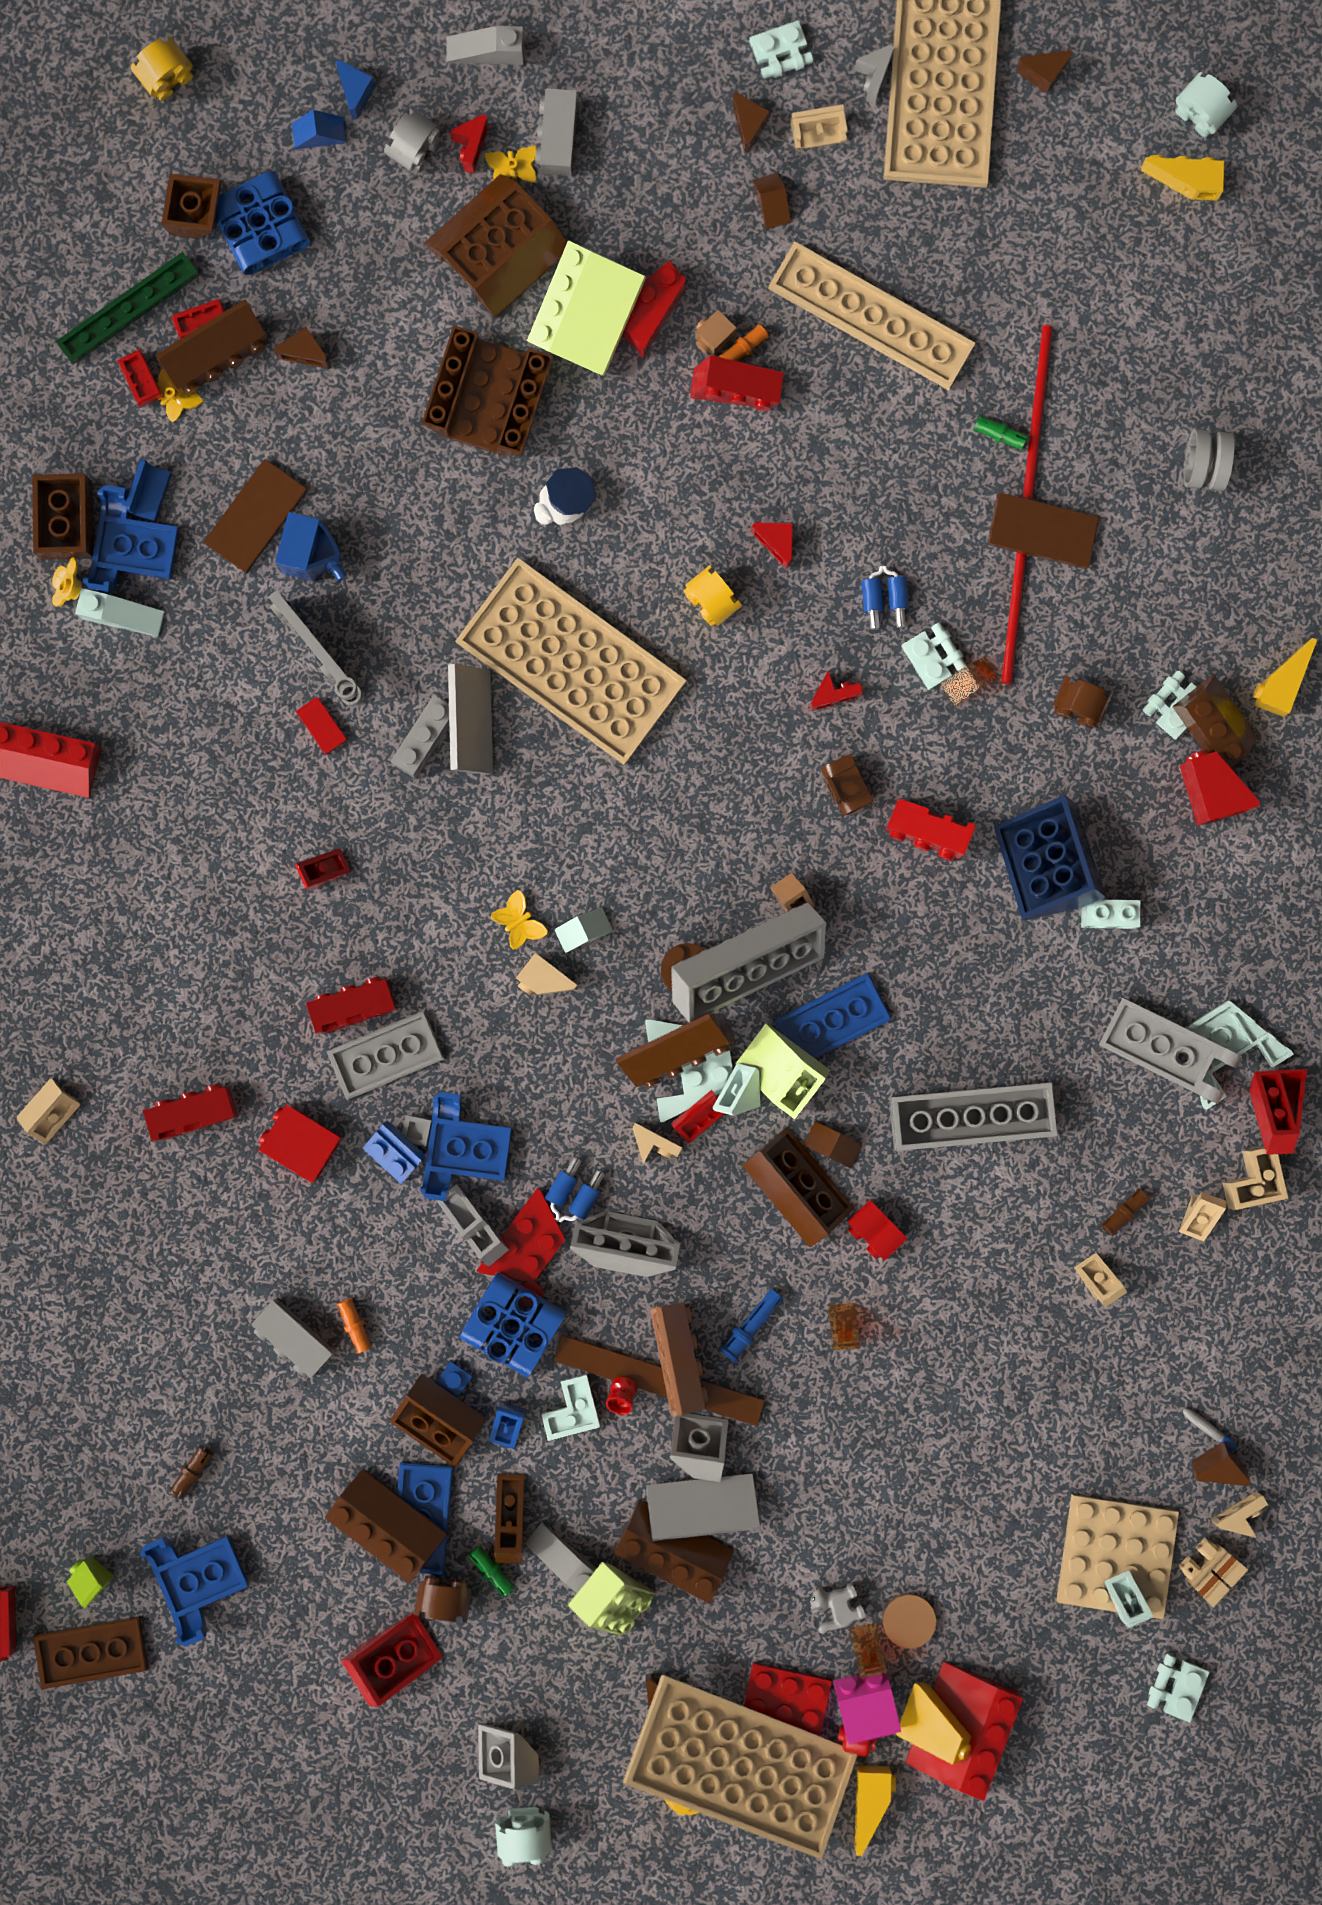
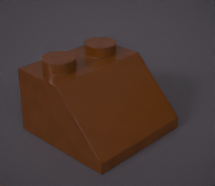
(190, 205)

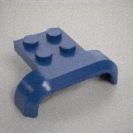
(128, 544)
(461, 1148)
(194, 1581)

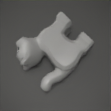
(838, 1601)

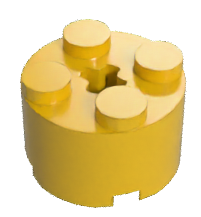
(162, 67)
(712, 595)

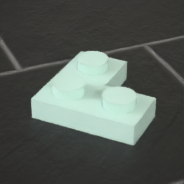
(578, 1415)

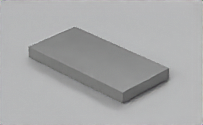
(470, 719)
(385, 1055)
(702, 1507)

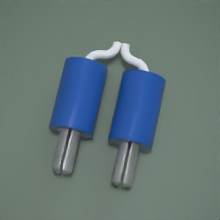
(897, 597)
(562, 1188)

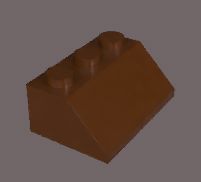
(1216, 721)
(438, 1420)

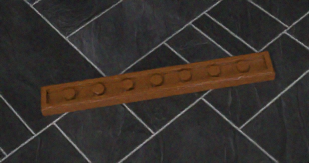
(650, 1378)

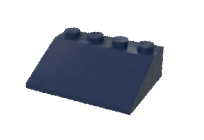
(1049, 860)

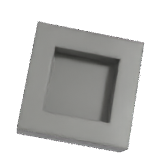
(417, 1130)

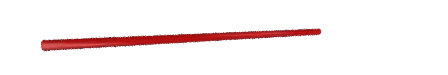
(1028, 492)

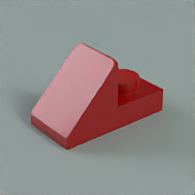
(473, 135)
(827, 696)
(322, 869)

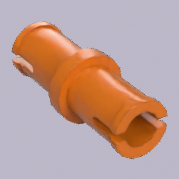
(745, 345)
(354, 1325)

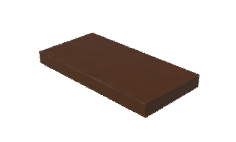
(255, 516)
(1042, 530)
(90, 1652)

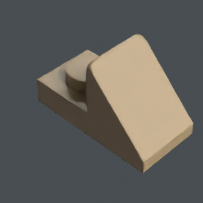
(646, 1140)
(1202, 1215)
(1100, 1280)
(1235, 1517)

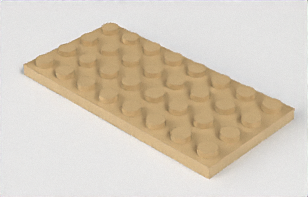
(942, 91)
(571, 661)
(740, 1767)

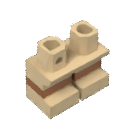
(1204, 1580)

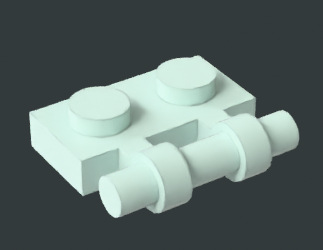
(777, 43)
(927, 660)
(1169, 720)
(1185, 1689)

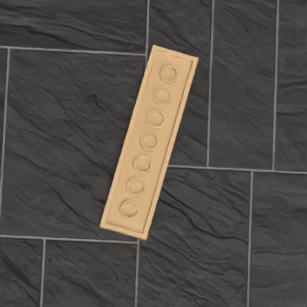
(871, 315)

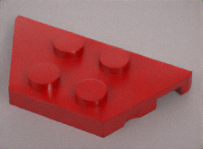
(531, 1242)

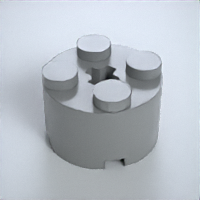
(412, 139)

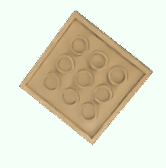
(1109, 1540)

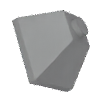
(700, 1445)
(506, 1758)

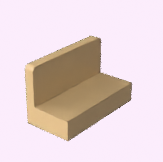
(47, 1111)

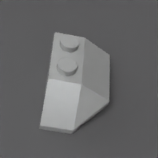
(625, 1244)

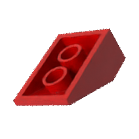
(391, 1660)

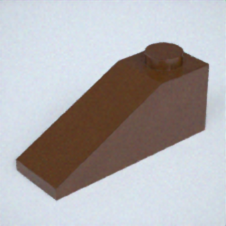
(509, 1519)

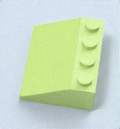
(586, 308)

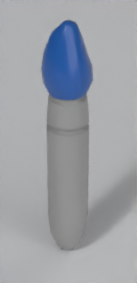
(1208, 1428)

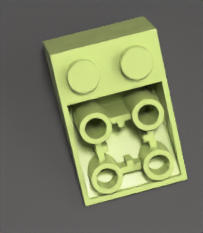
(785, 1070)
(611, 1600)

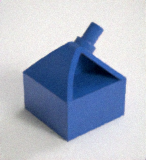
(308, 549)

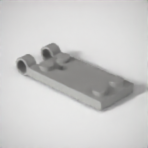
(329, 667)
(1158, 1042)

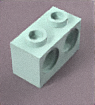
(1111, 914)

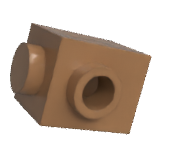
(714, 333)
(790, 893)

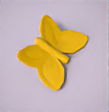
(513, 167)
(172, 400)
(516, 921)

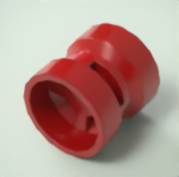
(621, 1396)

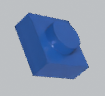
(454, 1379)

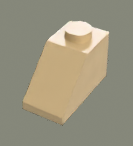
(543, 978)

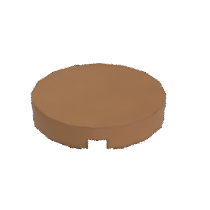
(909, 1620)

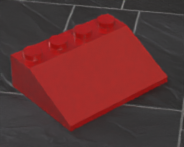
(987, 1714)

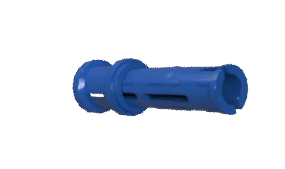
(743, 1336)

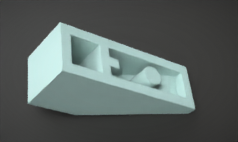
(118, 613)

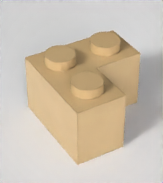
(1262, 1185)

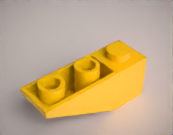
(1190, 177)

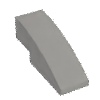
(473, 1226)

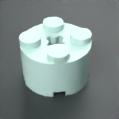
(1205, 103)
(523, 1836)

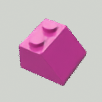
(866, 1707)

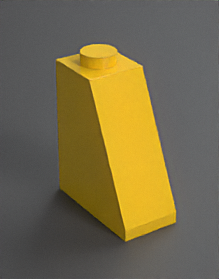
(933, 1726)

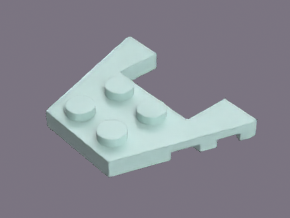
(1239, 1033)
(696, 1080)

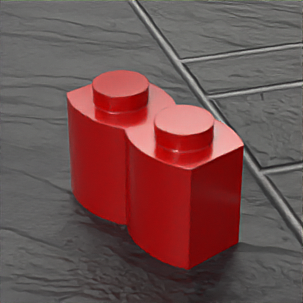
(876, 1231)

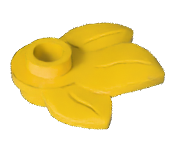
(66, 583)

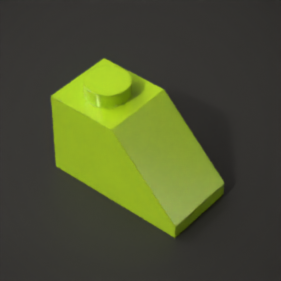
(88, 1580)

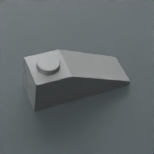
(487, 46)
(560, 1557)

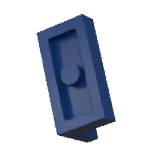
(147, 491)

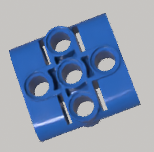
(268, 200)
(527, 1353)

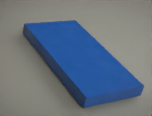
(835, 1017)
(429, 1491)

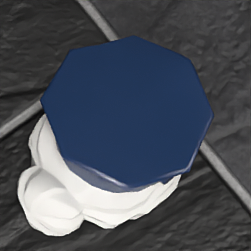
(565, 497)

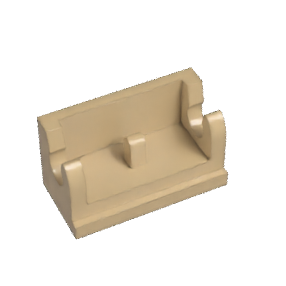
(819, 127)

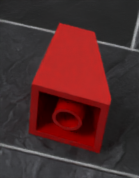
(1215, 788)

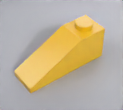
(1281, 687)
(872, 1800)

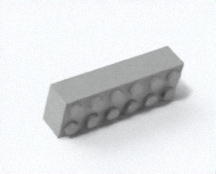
(748, 962)
(972, 1116)

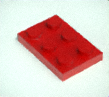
(788, 1696)

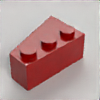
(654, 306)
(736, 383)
(929, 830)
(351, 1005)
(1278, 1107)
(190, 1112)

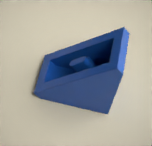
(356, 86)
(318, 130)
(507, 1425)

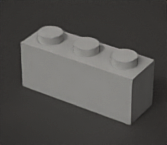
(557, 132)
(423, 738)
(292, 1338)

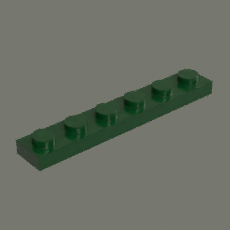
(127, 308)

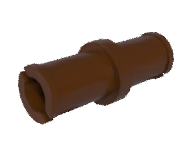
(1125, 1212)
(191, 1472)

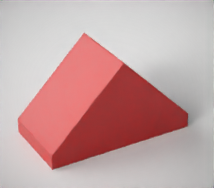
(776, 538)

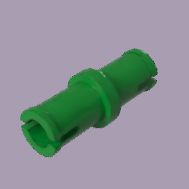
(1000, 432)
(491, 1571)

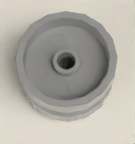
(1209, 459)

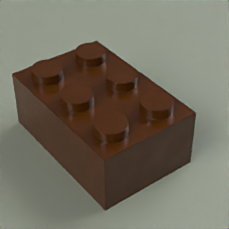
(62, 516)

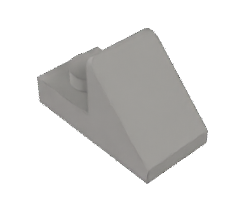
(876, 67)

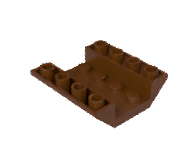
(499, 243)
(486, 393)

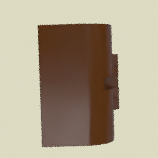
(846, 785)

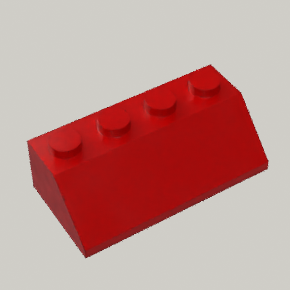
(48, 760)

